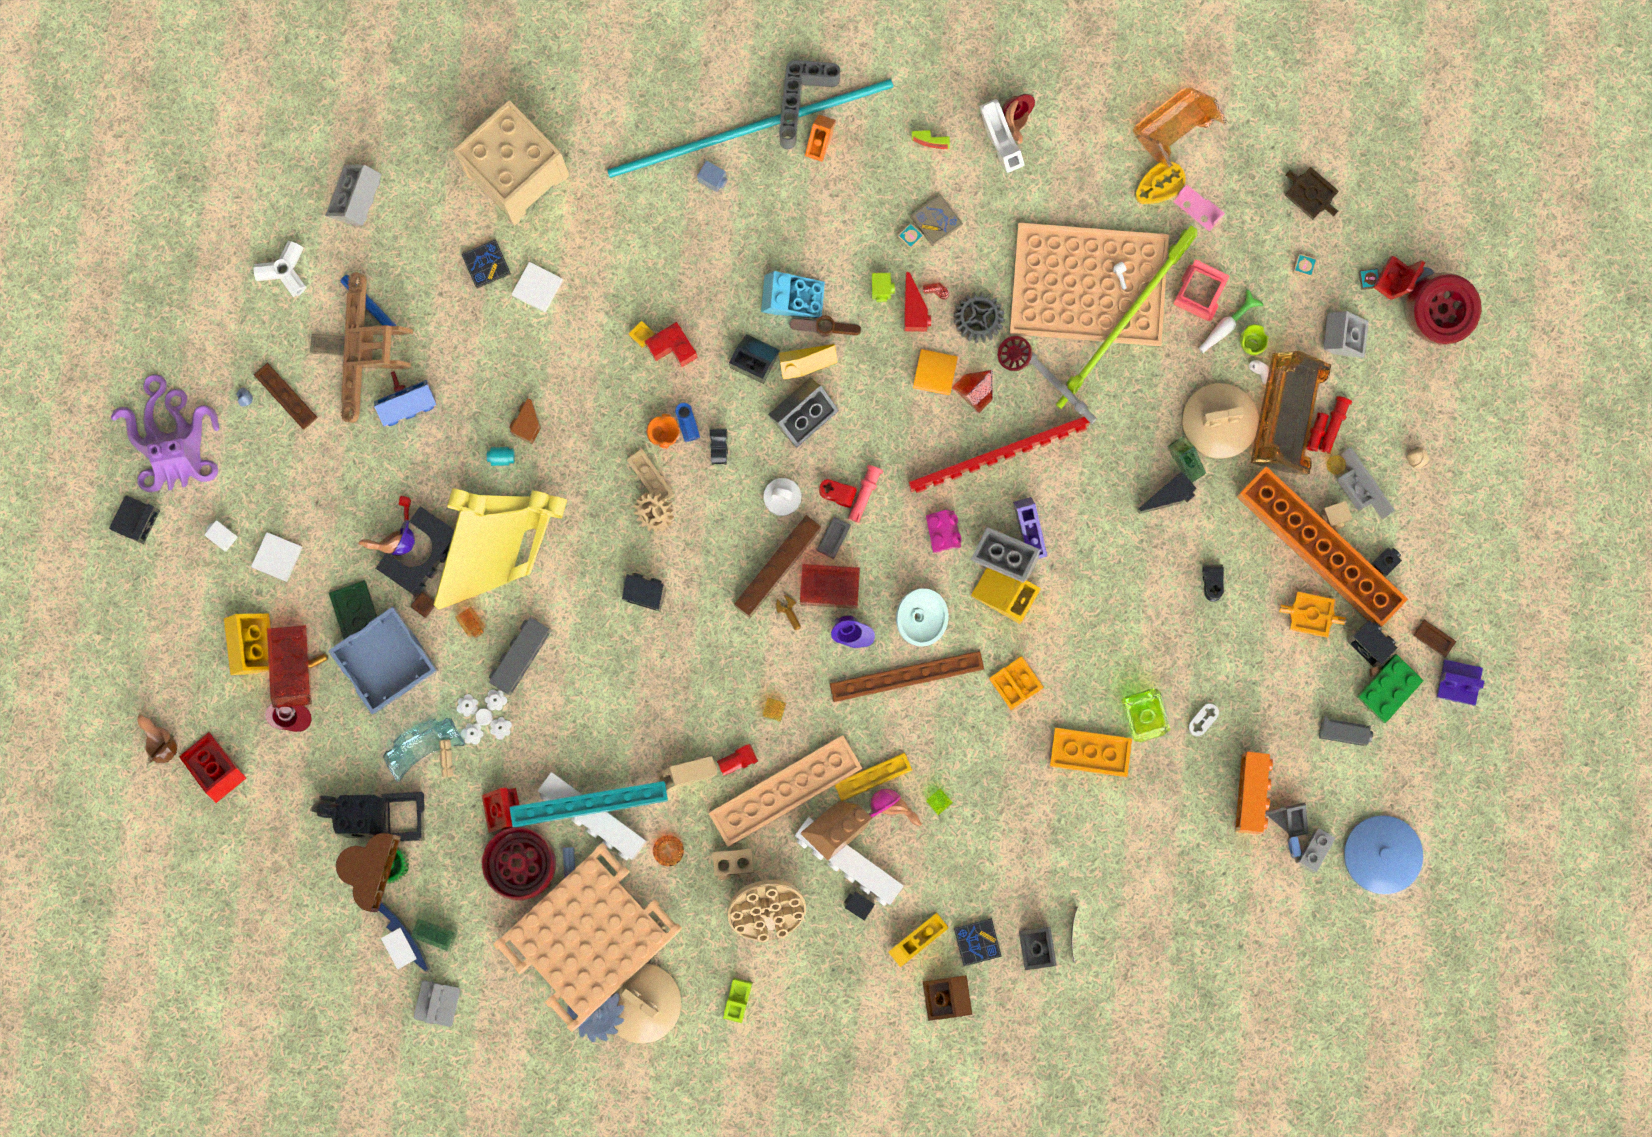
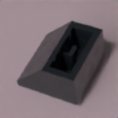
(754, 358)
(644, 592)

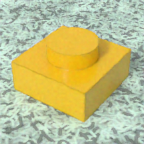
(641, 333)

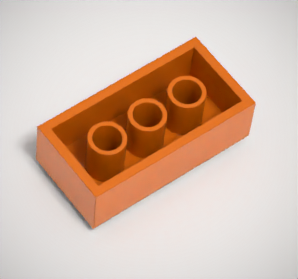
(1253, 793)

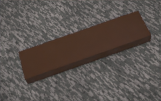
(285, 396)

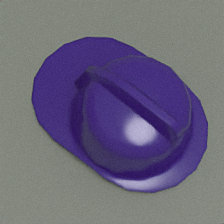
(852, 632)

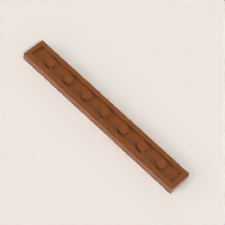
(906, 676)

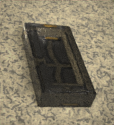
(327, 344)

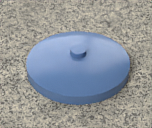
(1383, 855)

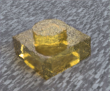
(774, 709)

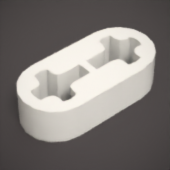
(1207, 723)

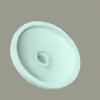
(931, 617)

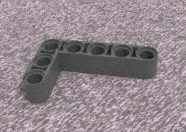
(793, 96)

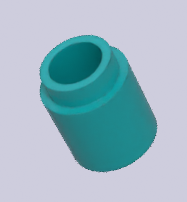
(501, 456)

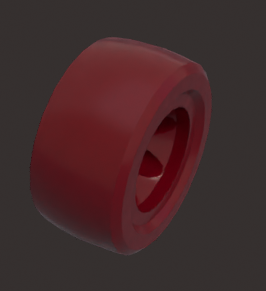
(1420, 303)
(533, 883)

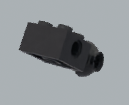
(352, 814)

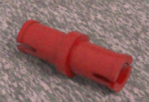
(1317, 432)

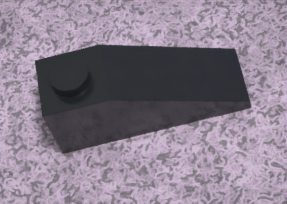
(1172, 494)

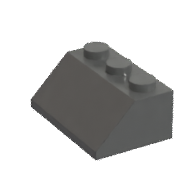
(803, 412)

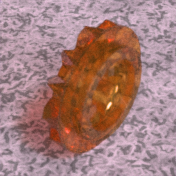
(660, 845)

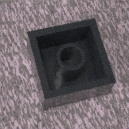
(1372, 643)

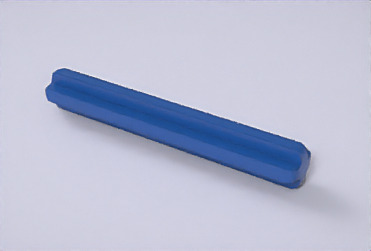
(371, 306)

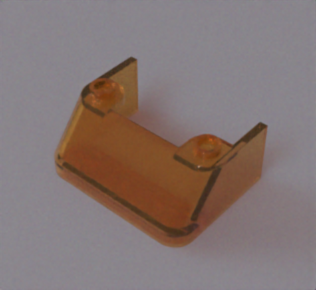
(1175, 119)

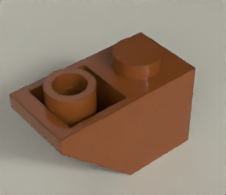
(527, 423)

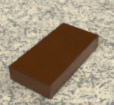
(1434, 638)

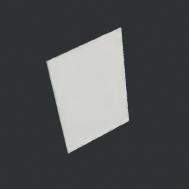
(398, 948)

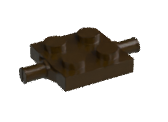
(1311, 193)

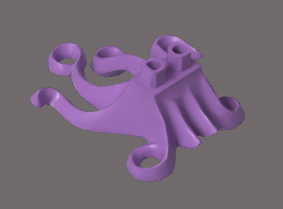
(172, 453)

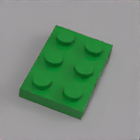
(1390, 688)

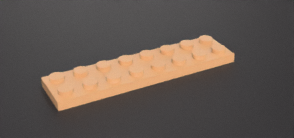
(785, 791)

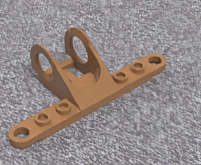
(359, 347)

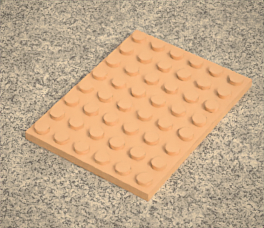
(1070, 288)

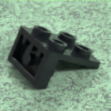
(134, 519)

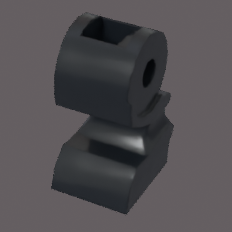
(718, 446)

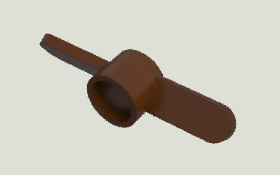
(812, 325)

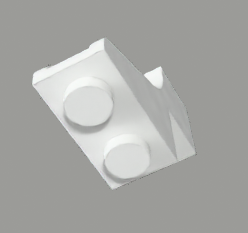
(1000, 136)

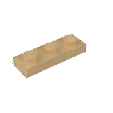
(649, 475)

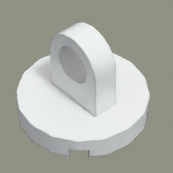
(782, 497)

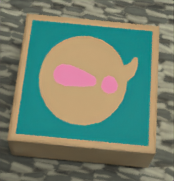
(910, 236)
(1305, 265)

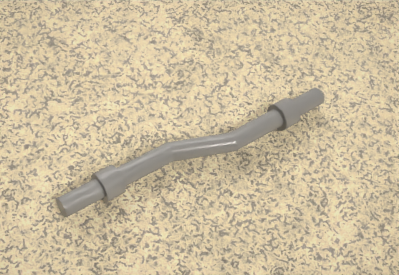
(1079, 405)

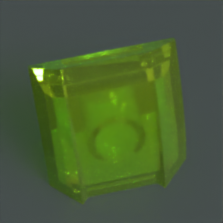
(1146, 715)

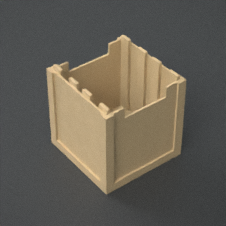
(511, 161)

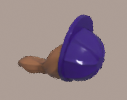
(396, 543)

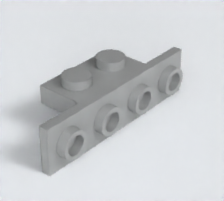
(1361, 486)

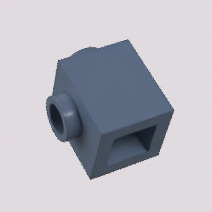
(712, 176)

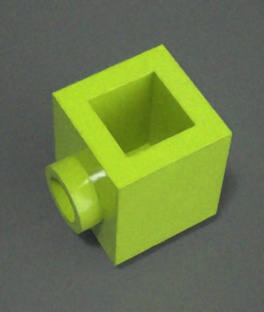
(882, 287)

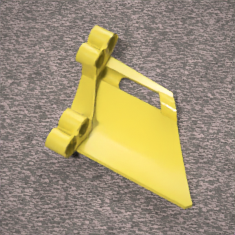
(489, 541)

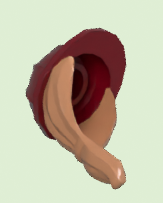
(1016, 113)

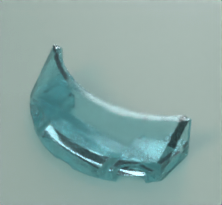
(418, 743)

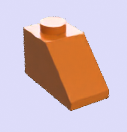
(820, 137)

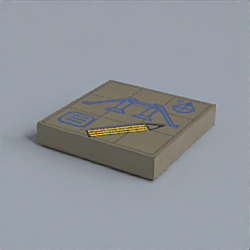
(936, 220)

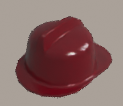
(289, 718)

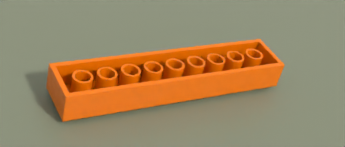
(1322, 547)

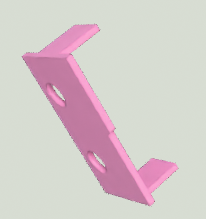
(1199, 207)

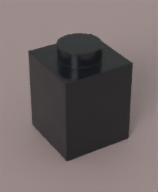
(858, 905)

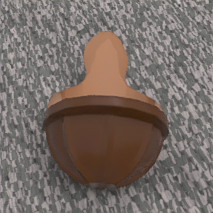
(159, 742)

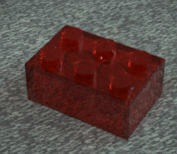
(829, 586)

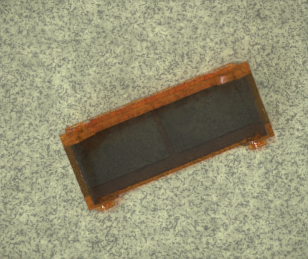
(1288, 412)

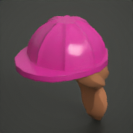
(890, 803)

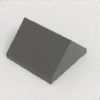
(1037, 948)

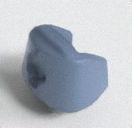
(244, 397)

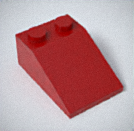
(212, 767)

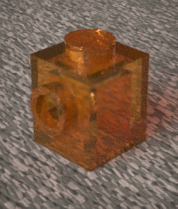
(471, 623)

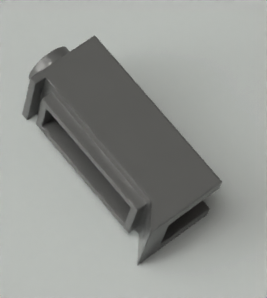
(1345, 732)

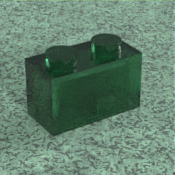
(434, 935)

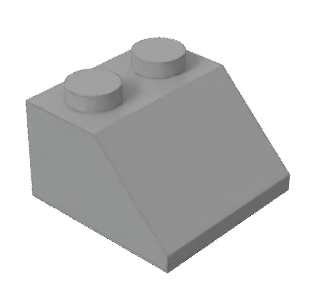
(1346, 334)

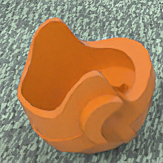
(663, 431)

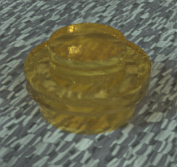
(1336, 465)

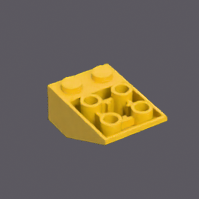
(1006, 594)

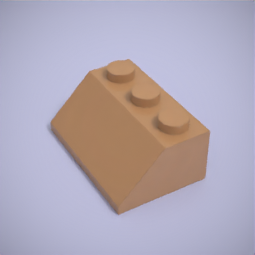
(836, 828)

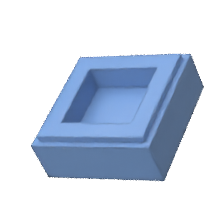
(1294, 847)

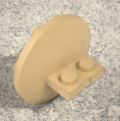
(1220, 421)
(766, 907)
(650, 1005)

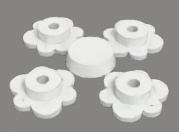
(484, 716)

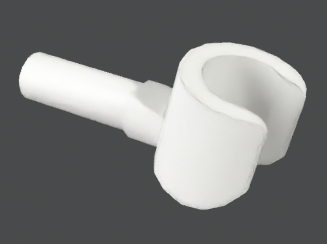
(1118, 270)

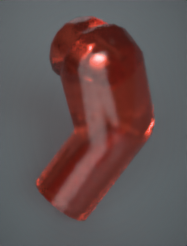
(938, 289)

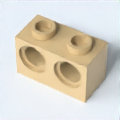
(733, 858)

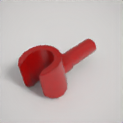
(406, 502)

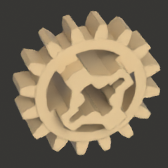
(654, 511)

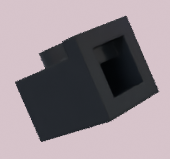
(1381, 564)

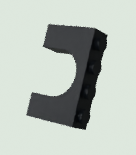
(414, 578)

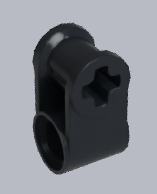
(1213, 578)

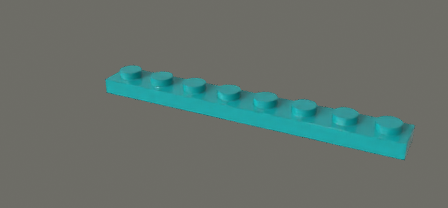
(588, 804)

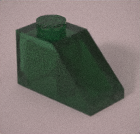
(1187, 458)

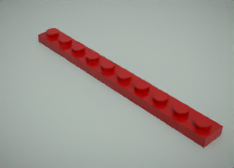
(992, 457)

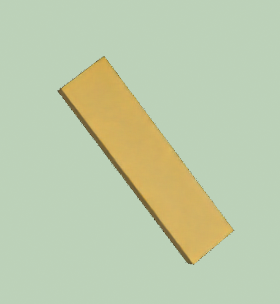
(873, 776)

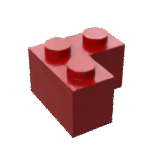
(671, 340)

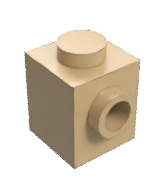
(1337, 515)

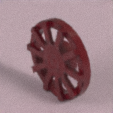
(1014, 353)

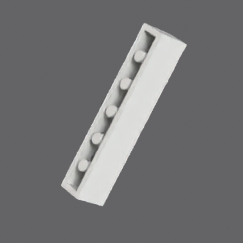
(599, 824)
(858, 869)

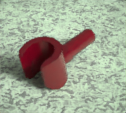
(397, 387)

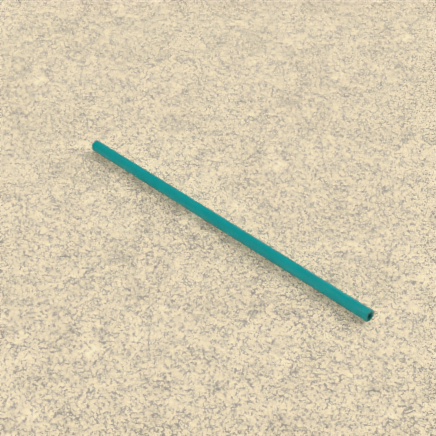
(747, 129)

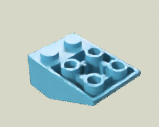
(792, 295)

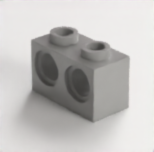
(1315, 850)

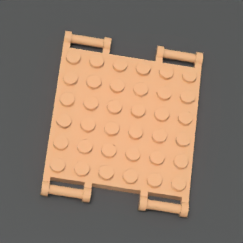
(587, 937)

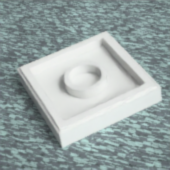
(537, 287)
(276, 557)

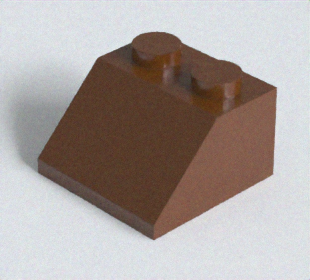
(947, 998)

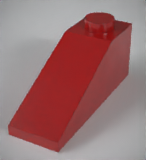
(915, 308)

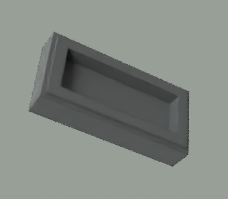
(834, 538)

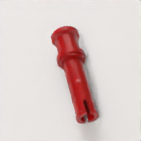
(1337, 416)

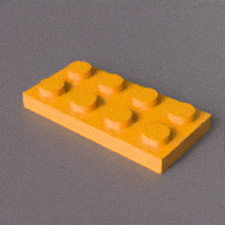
(1091, 752)

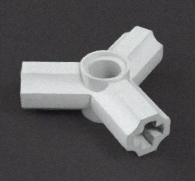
(271, 270)

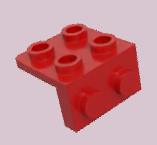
(1398, 278)

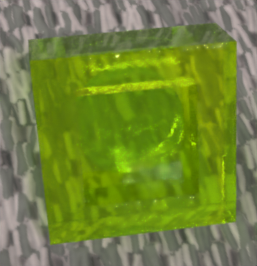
(939, 801)

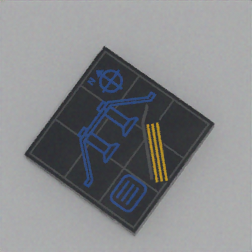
(486, 264)
(977, 942)

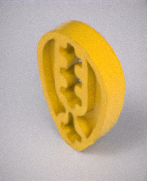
(1168, 191)

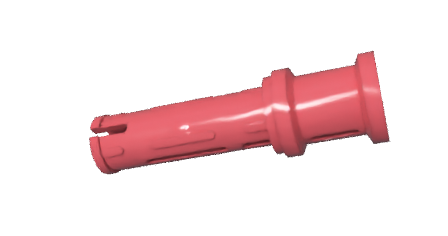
(868, 484)

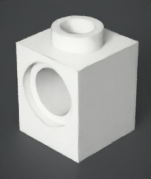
(220, 535)

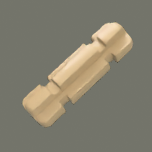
(446, 758)

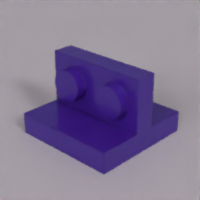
(1460, 682)

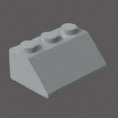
(354, 194)
(1006, 555)

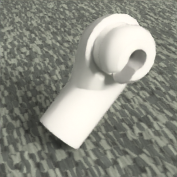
(1261, 369)

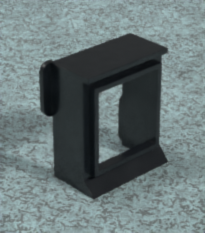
(405, 797)

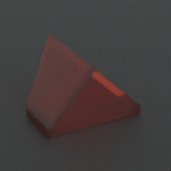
(976, 389)

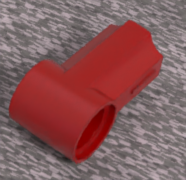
(740, 759)

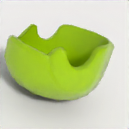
(1256, 333)

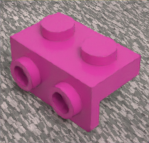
(943, 530)

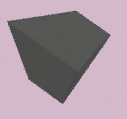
(1291, 819)

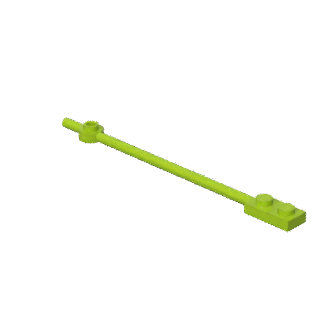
(1175, 253)

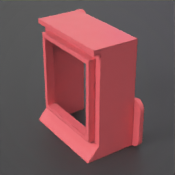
(1193, 307)

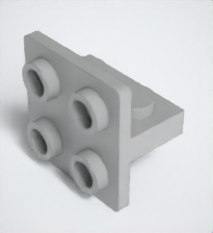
(437, 1003)

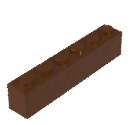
(777, 566)

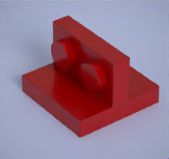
(497, 808)

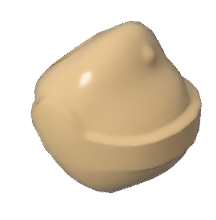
(1418, 457)

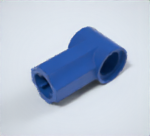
(687, 424)

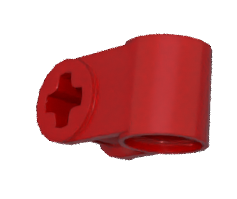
(841, 493)

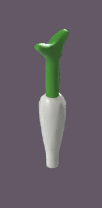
(1228, 323)

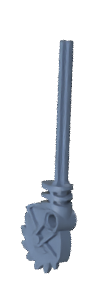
(607, 1015)

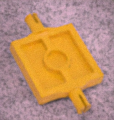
(1312, 614)

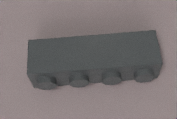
(520, 656)

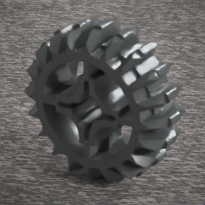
(993, 309)

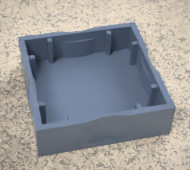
(383, 660)

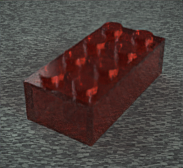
(289, 666)

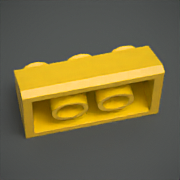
(247, 643)

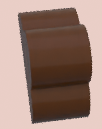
(368, 869)

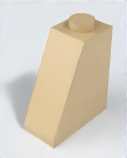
(688, 773)

